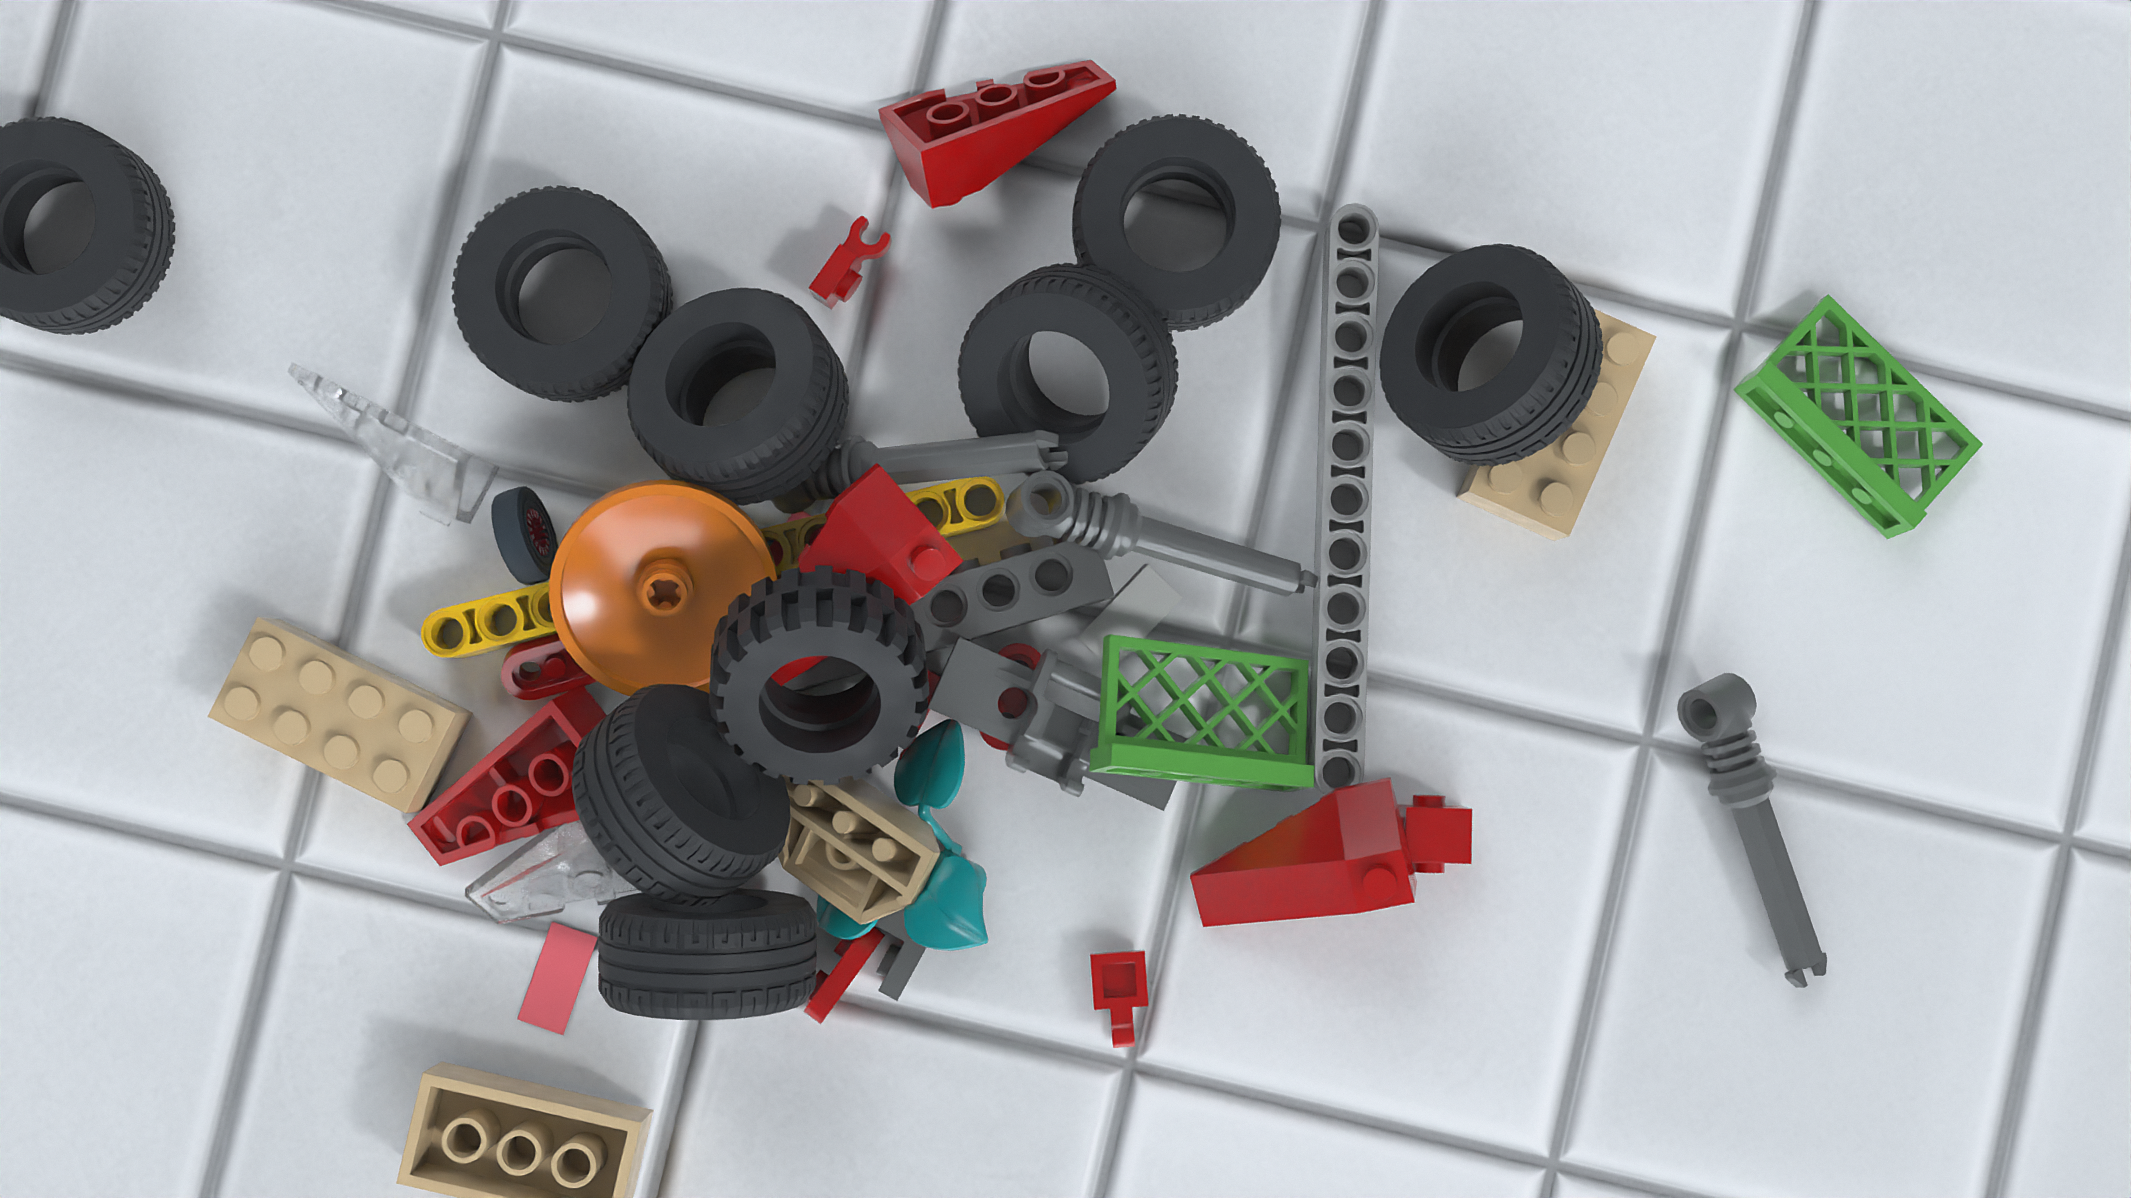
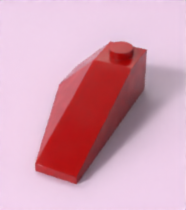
(975, 137)
(879, 534)
(515, 787)
(1322, 862)

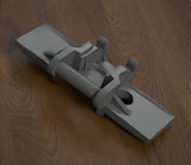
(1045, 735)

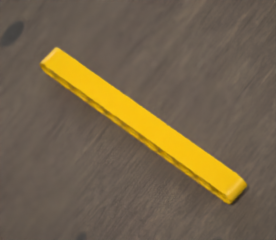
(532, 602)

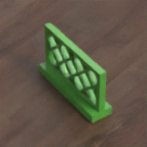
(1839, 455)
(1196, 762)

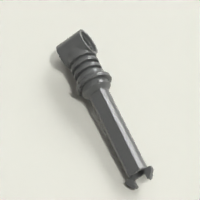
(924, 463)
(1117, 527)
(1721, 716)

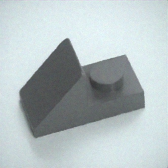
(898, 962)

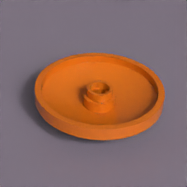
(650, 580)

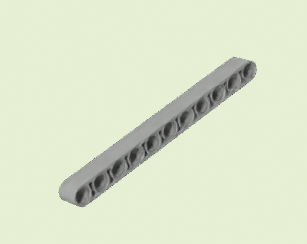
(1356, 475)

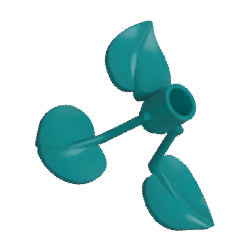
(951, 904)

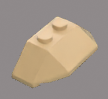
(857, 847)

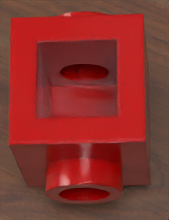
(1436, 833)

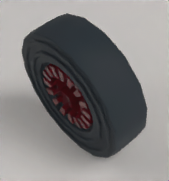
(524, 534)

